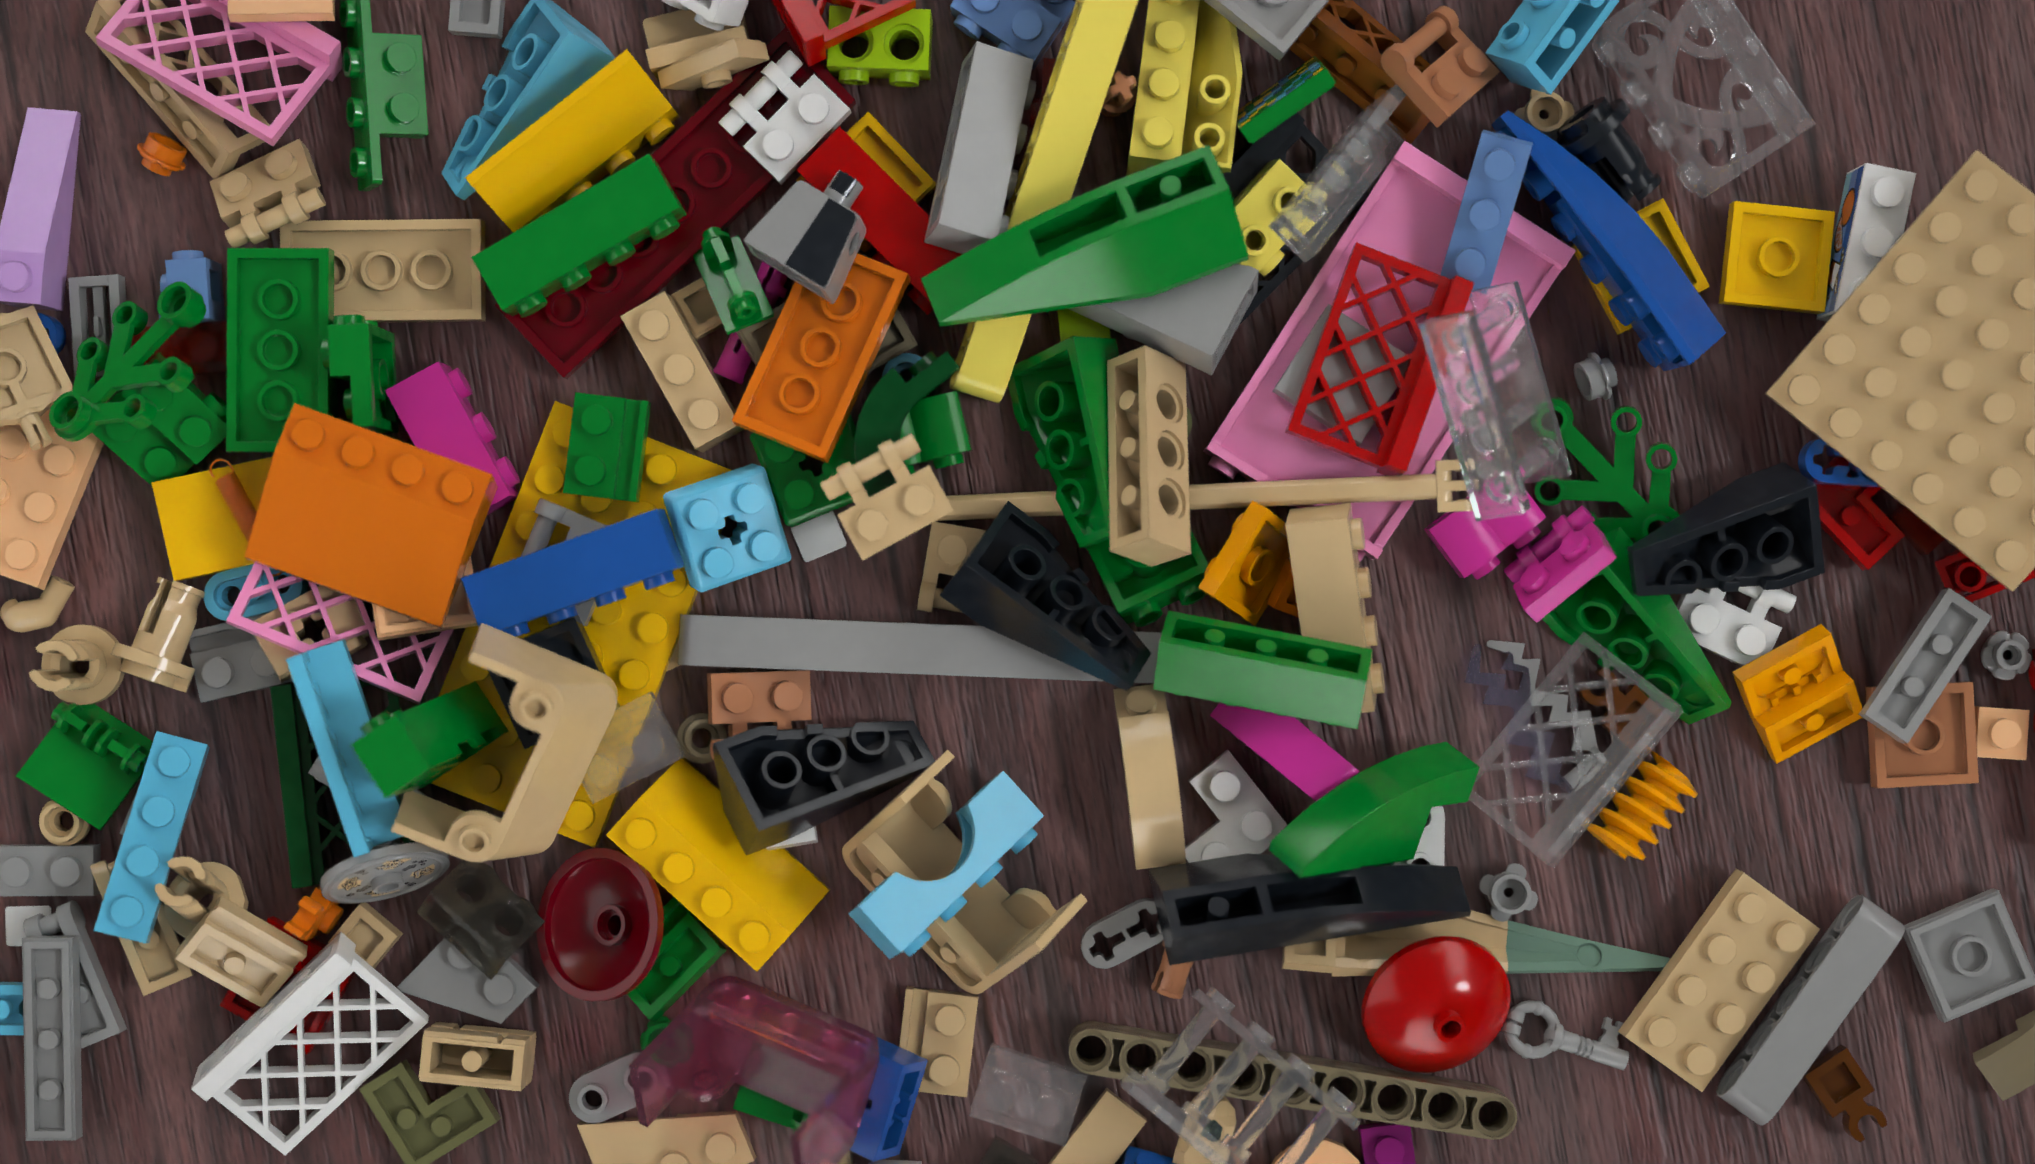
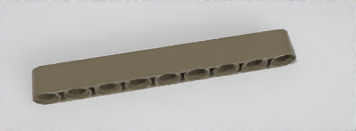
(1368, 1081)

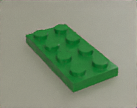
(274, 339)

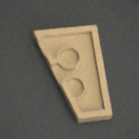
(670, 1140)

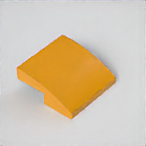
(1798, 693)

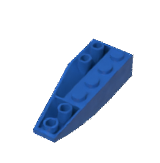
(1618, 252)

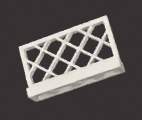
(272, 1026)

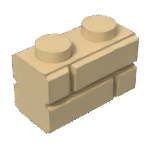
(477, 1056)

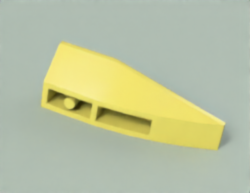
(1185, 85)

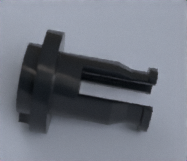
(1608, 148)

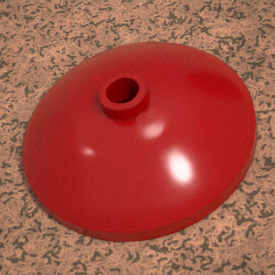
(1423, 990)

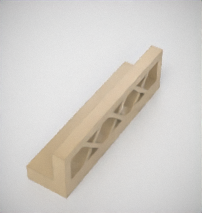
(193, 124)

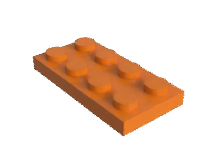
(820, 359)

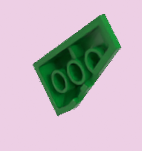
(1065, 408)
(1643, 634)

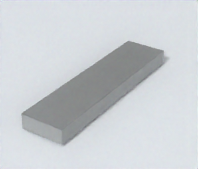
(52, 1038)

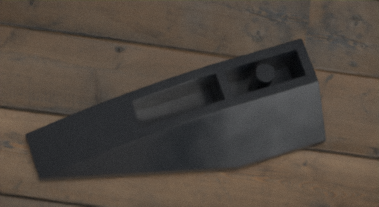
(1261, 904)

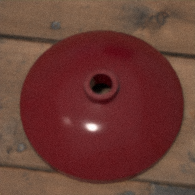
(582, 924)

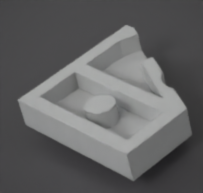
(457, 983)

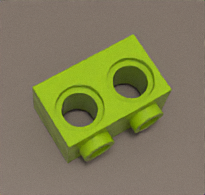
(878, 59)

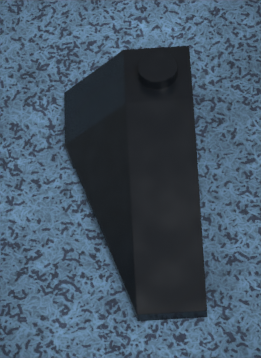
(1745, 535)
(1033, 596)
(799, 778)

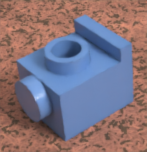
(200, 274)

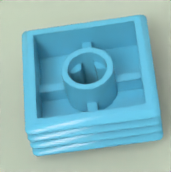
(699, 513)

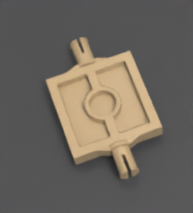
(28, 374)

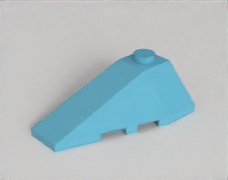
(544, 64)

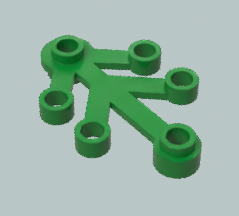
(83, 408)
(1615, 482)

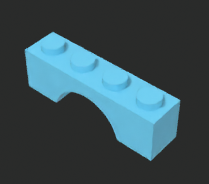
(990, 825)
(151, 837)

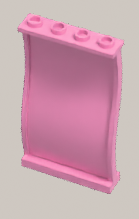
(1411, 219)

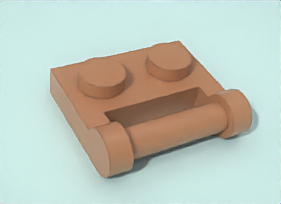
(1447, 81)

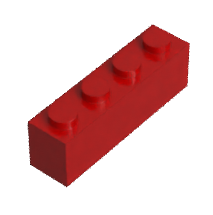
(891, 217)

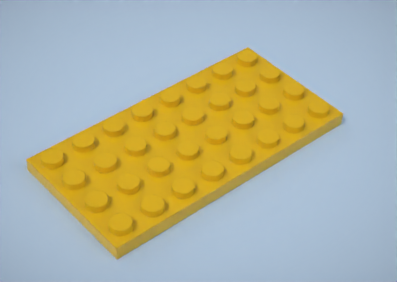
(629, 636)

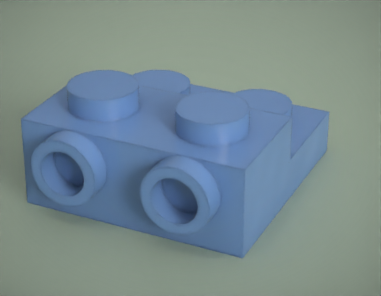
(1014, 25)

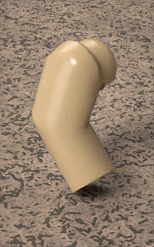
(39, 612)

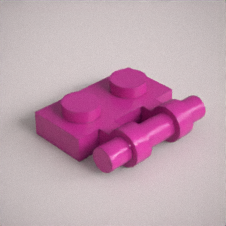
(1559, 563)

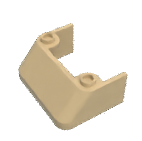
(568, 709)
(993, 928)

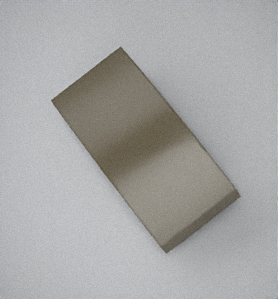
(2010, 1060)

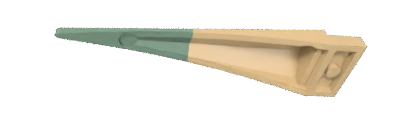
(1514, 944)

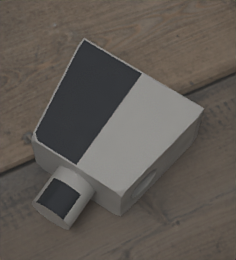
(812, 235)

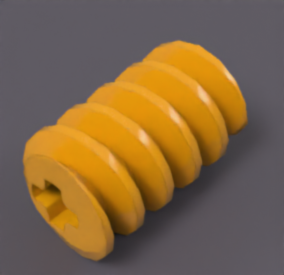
(1643, 808)

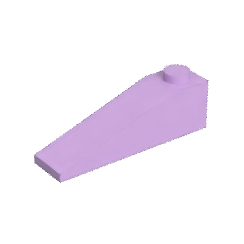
(39, 211)

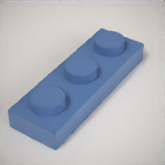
(1486, 208)

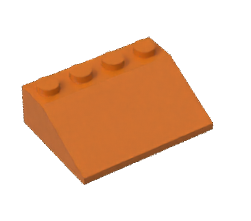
(369, 515)

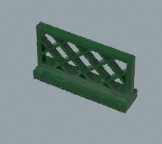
(299, 787)

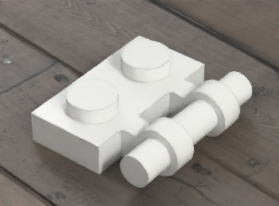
(796, 127)
(1731, 630)

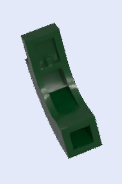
(890, 404)

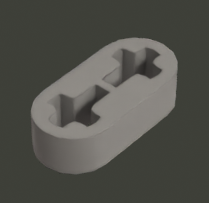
(1114, 924)

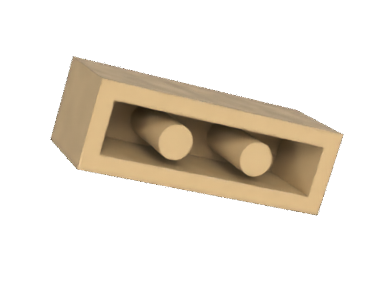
(682, 371)

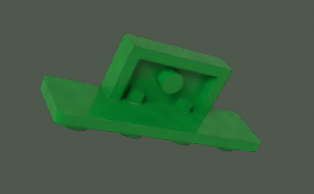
(385, 89)

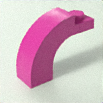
(1287, 748)

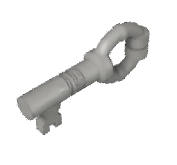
(1556, 1037)

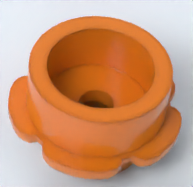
(162, 154)

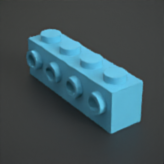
(1546, 40)

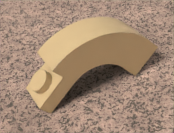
(1150, 777)

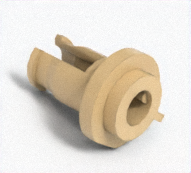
(163, 637)
(60, 671)
(190, 885)

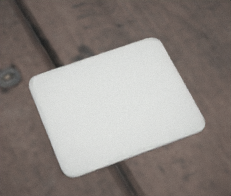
(819, 536)
(15, 919)

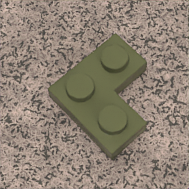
(423, 1127)

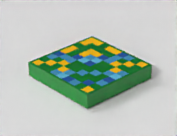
(1284, 99)

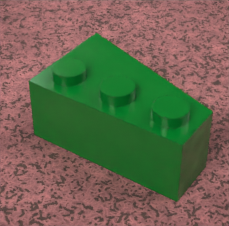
(427, 740)

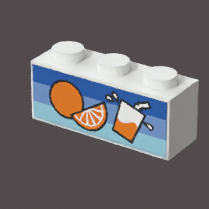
(1867, 226)

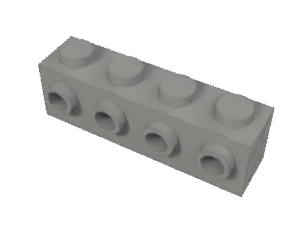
(981, 149)

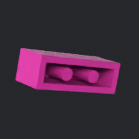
(443, 422)

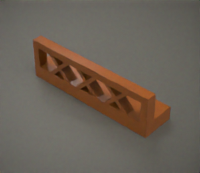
(1355, 59)

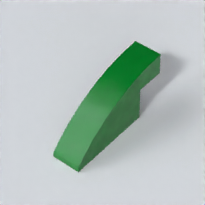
(1376, 812)

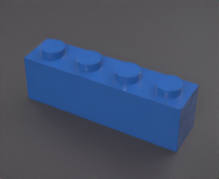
(575, 572)

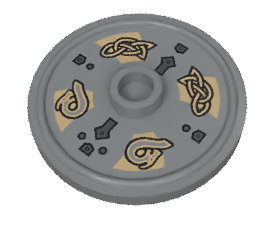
(384, 873)

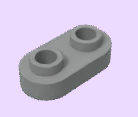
(613, 1084)

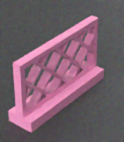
(294, 40)
(267, 632)

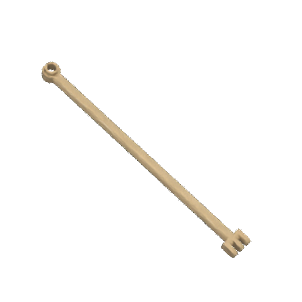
(1266, 493)

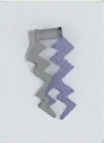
(1516, 699)

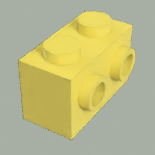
(1258, 207)

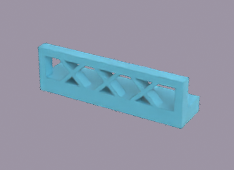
(335, 714)

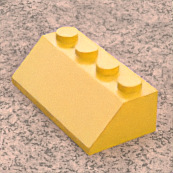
(575, 143)
(694, 854)

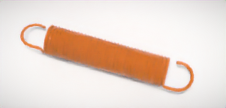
(237, 500)

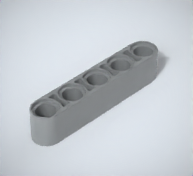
(1810, 1009)

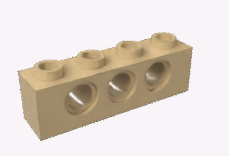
(1148, 457)

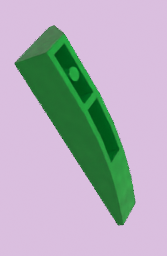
(1099, 247)

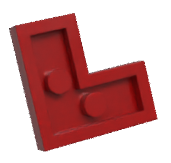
(1856, 520)

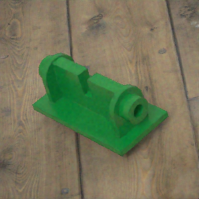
(731, 281)

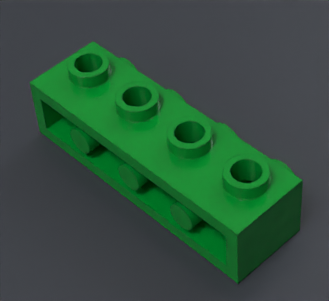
(579, 237)
(1262, 669)

